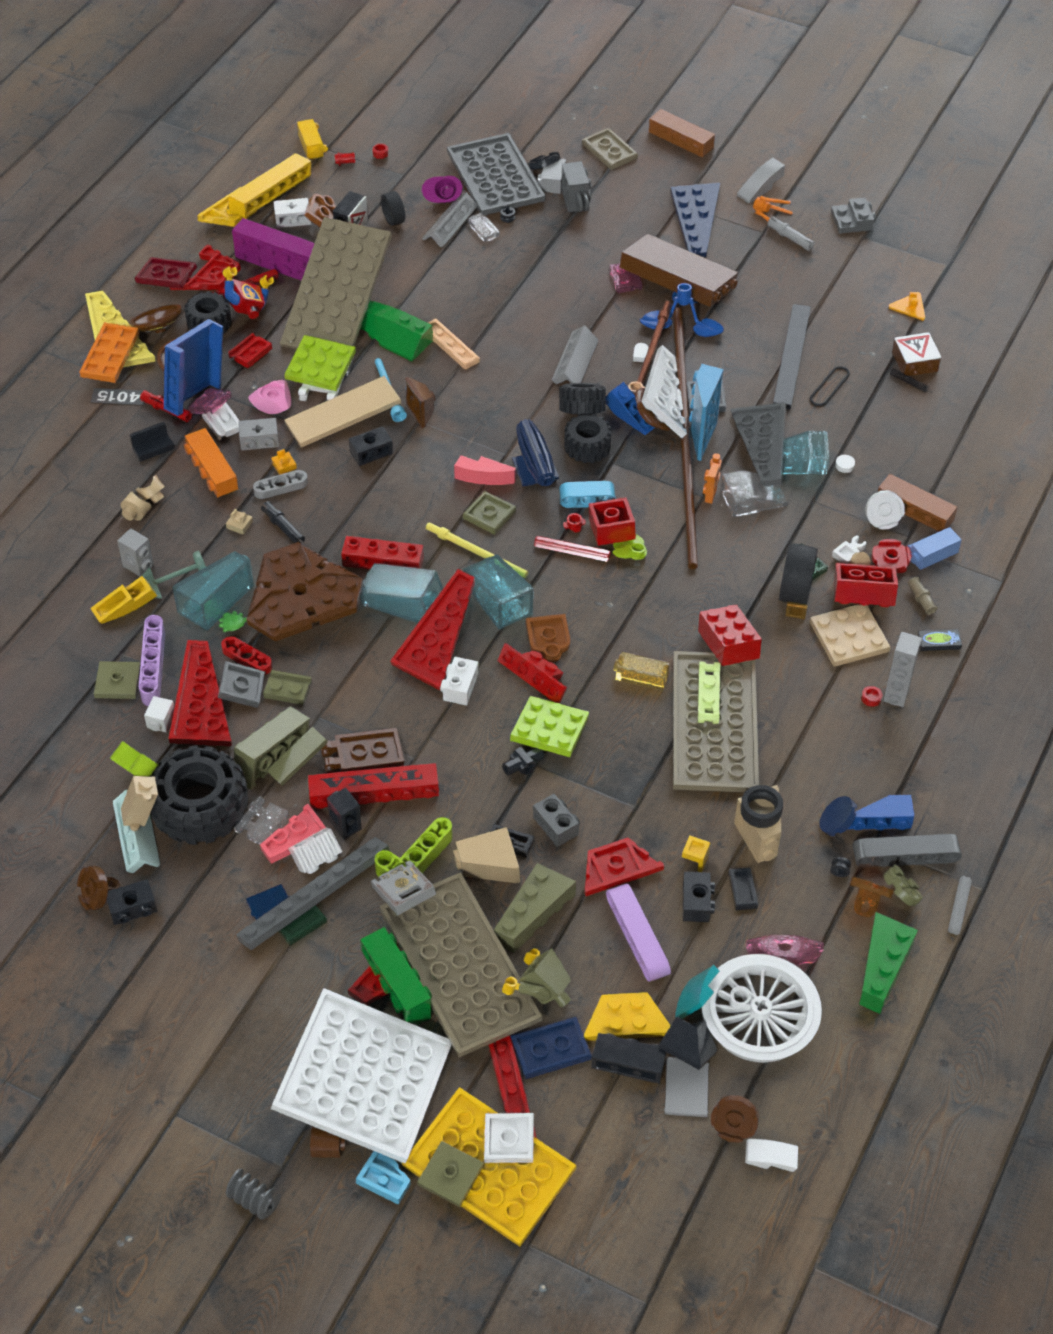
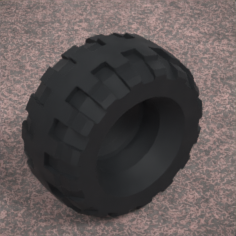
(205, 817)

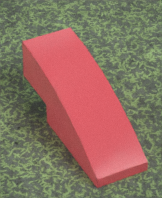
(484, 471)

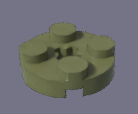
(904, 888)

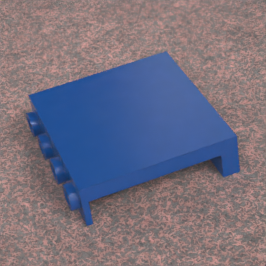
(192, 364)

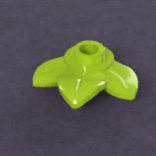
(630, 549)

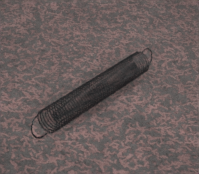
(909, 380)

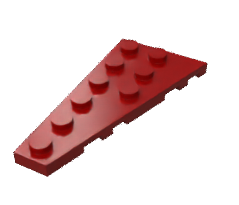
(434, 638)
(197, 711)

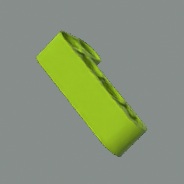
(133, 761)
(437, 835)

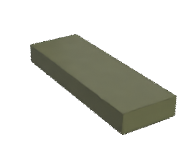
(297, 756)

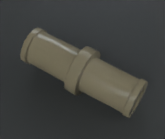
(922, 595)

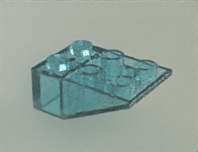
(806, 453)

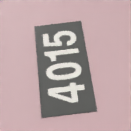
(117, 396)

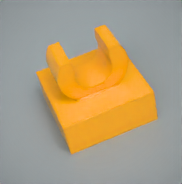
(283, 462)

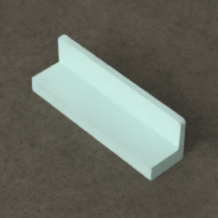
(137, 846)

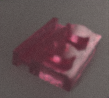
(624, 280)
(210, 401)

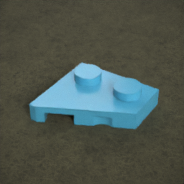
(384, 1177)

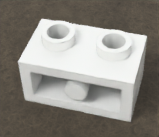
(460, 680)

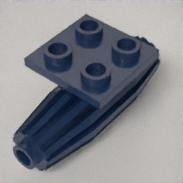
(536, 462)

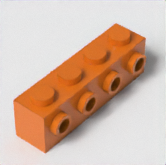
(210, 462)

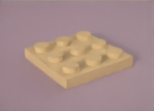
(849, 634)

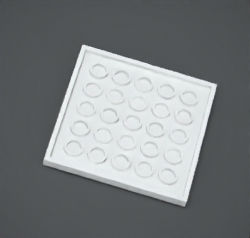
(362, 1075)

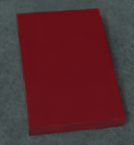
(165, 272)

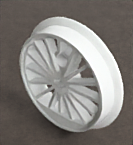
(771, 1013)

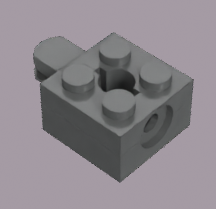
(575, 186)

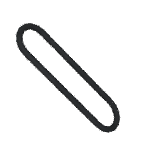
(821, 404)

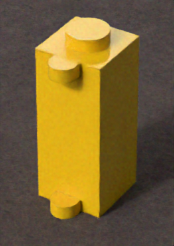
(311, 139)

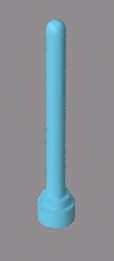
(397, 412)

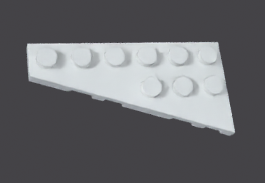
(662, 393)

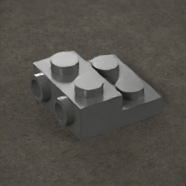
(854, 216)

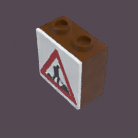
(916, 354)

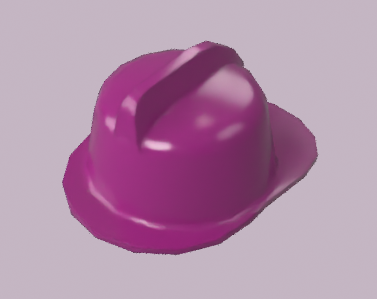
(442, 189)

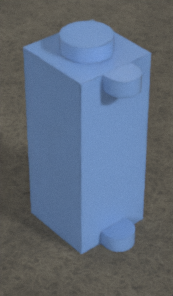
(935, 548)

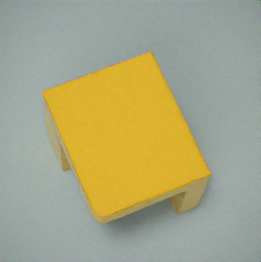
(697, 851)

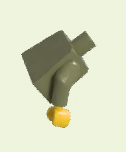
(542, 979)

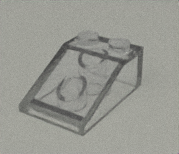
(747, 495)

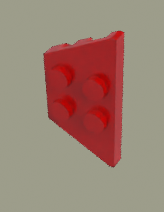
(617, 865)

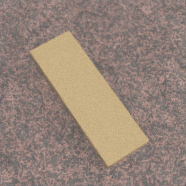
(342, 411)

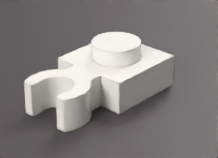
(845, 551)

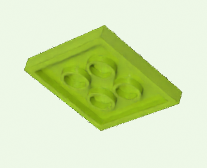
(320, 363)
(549, 726)

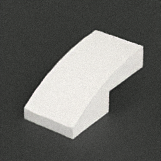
(771, 1153)

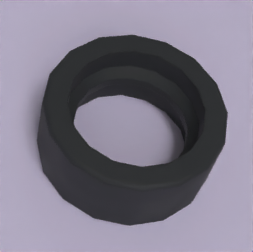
(393, 208)
(761, 820)

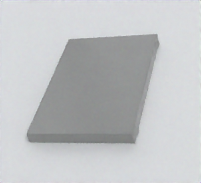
(686, 1089)

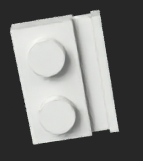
(222, 422)

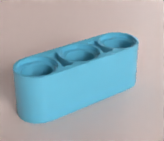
(582, 493)

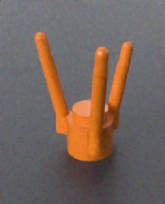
(763, 205)

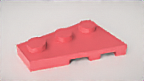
(297, 829)

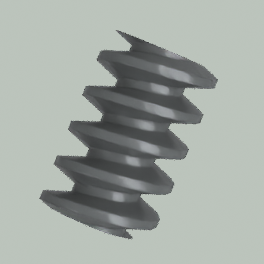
(251, 1196)

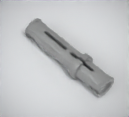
(785, 230)

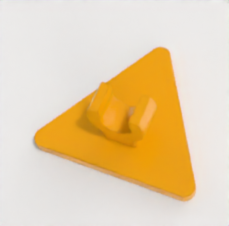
(910, 306)

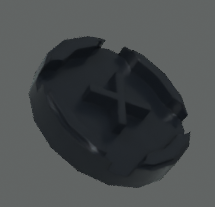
(542, 160)

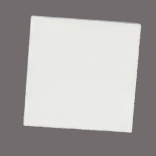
(509, 1138)

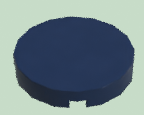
(838, 816)

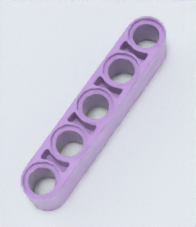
(152, 659)
(638, 932)

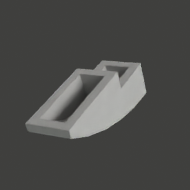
(761, 180)

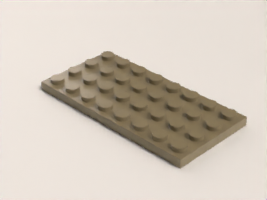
(337, 283)
(708, 753)
(461, 966)

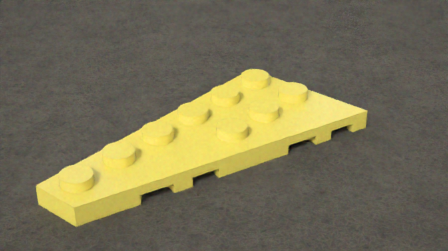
(101, 311)

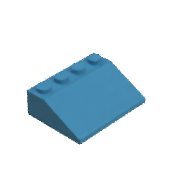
(705, 406)

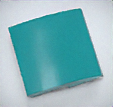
(696, 992)

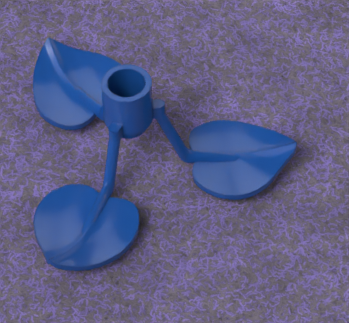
(703, 328)

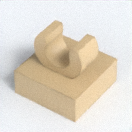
(239, 522)

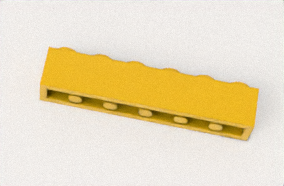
(269, 185)

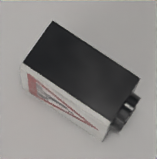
(352, 209)

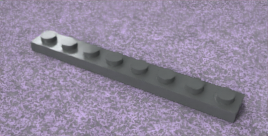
(311, 894)

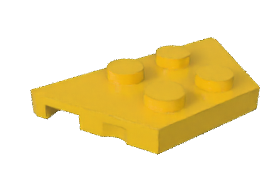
(220, 213)
(627, 1017)

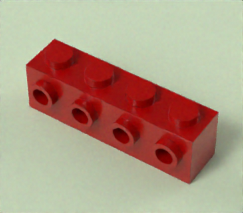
(364, 552)

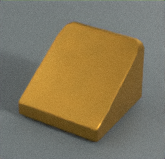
(796, 610)

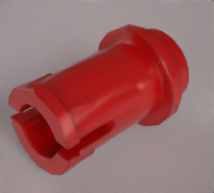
(344, 158)

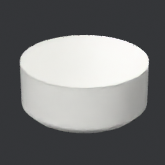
(845, 463)

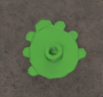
(232, 621)

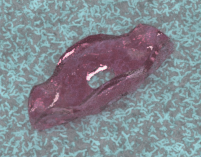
(802, 949)

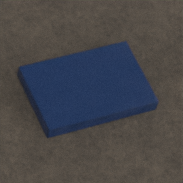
(551, 1047)

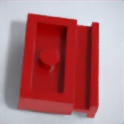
(250, 350)

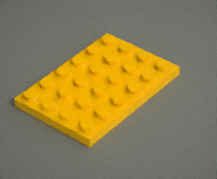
(504, 1194)

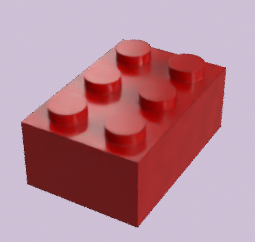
(865, 584)
(729, 635)

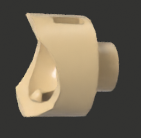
(152, 491)
(134, 507)

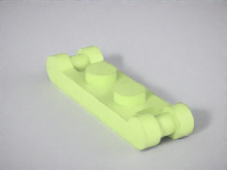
(708, 692)

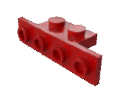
(534, 671)

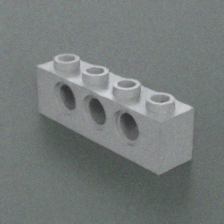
(902, 669)

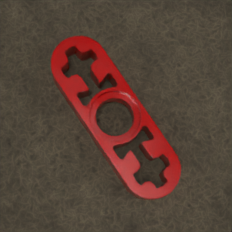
(241, 648)

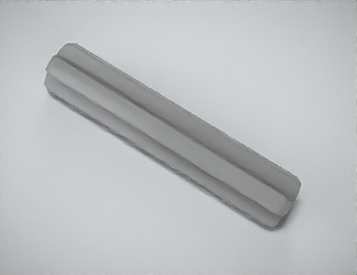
(959, 905)

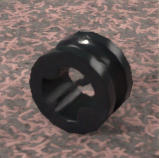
(507, 214)
(840, 867)

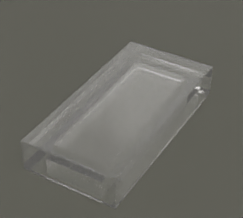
(483, 227)

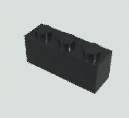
(628, 1058)

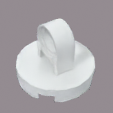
(884, 509)

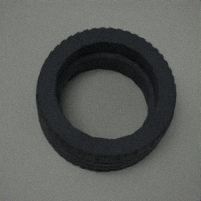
(798, 573)

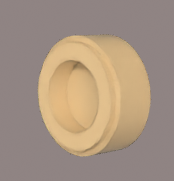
(860, 558)

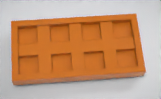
(109, 352)

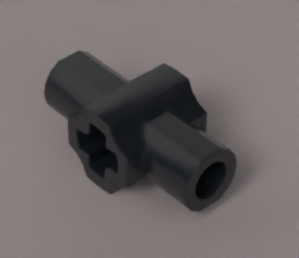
(522, 761)

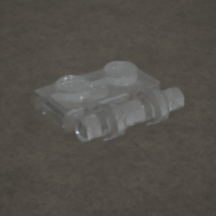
(267, 823)

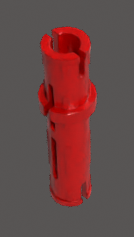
(158, 403)

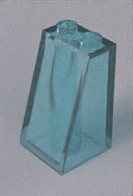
(214, 589)
(400, 590)
(501, 591)

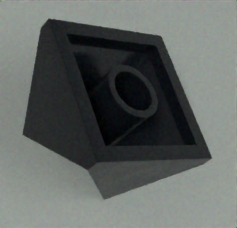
(689, 1042)

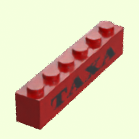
(376, 784)

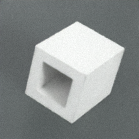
(159, 714)

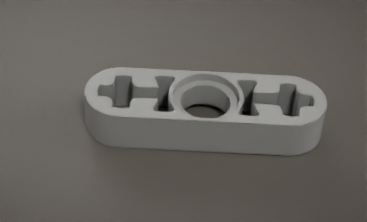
(275, 490)

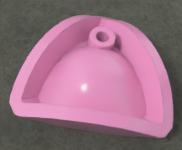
(272, 397)

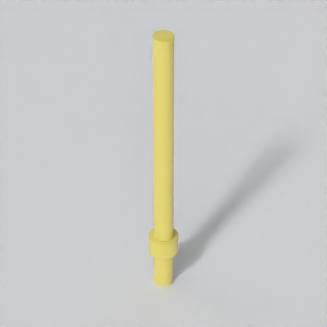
(445, 534)

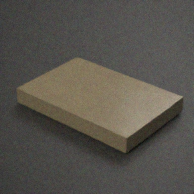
(609, 148)

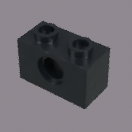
(371, 446)
(344, 813)
(137, 893)
(696, 908)

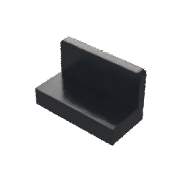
(151, 441)

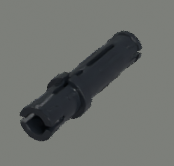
(278, 518)

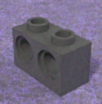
(552, 821)

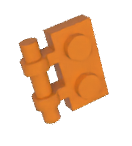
(712, 477)

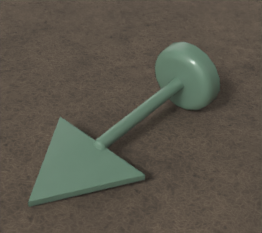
(199, 564)

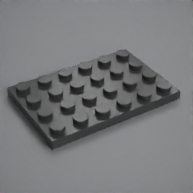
(495, 173)

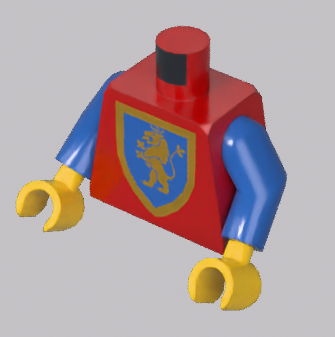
(244, 296)

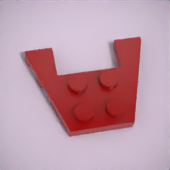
(211, 274)

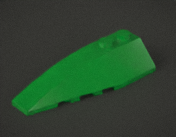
(397, 330)

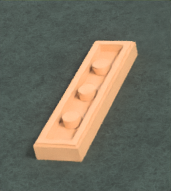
(453, 346)

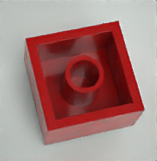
(612, 521)

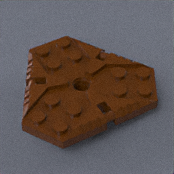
(296, 585)

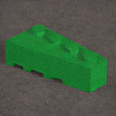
(886, 956)
(397, 976)

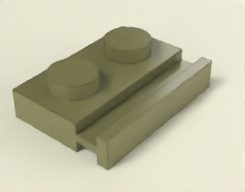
(287, 687)

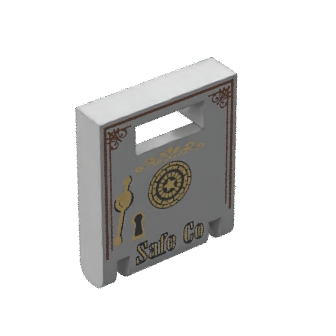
(400, 882)

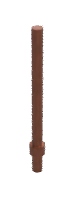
(662, 319)

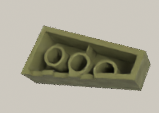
(269, 744)
(533, 905)

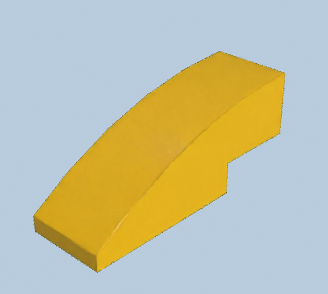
(124, 600)

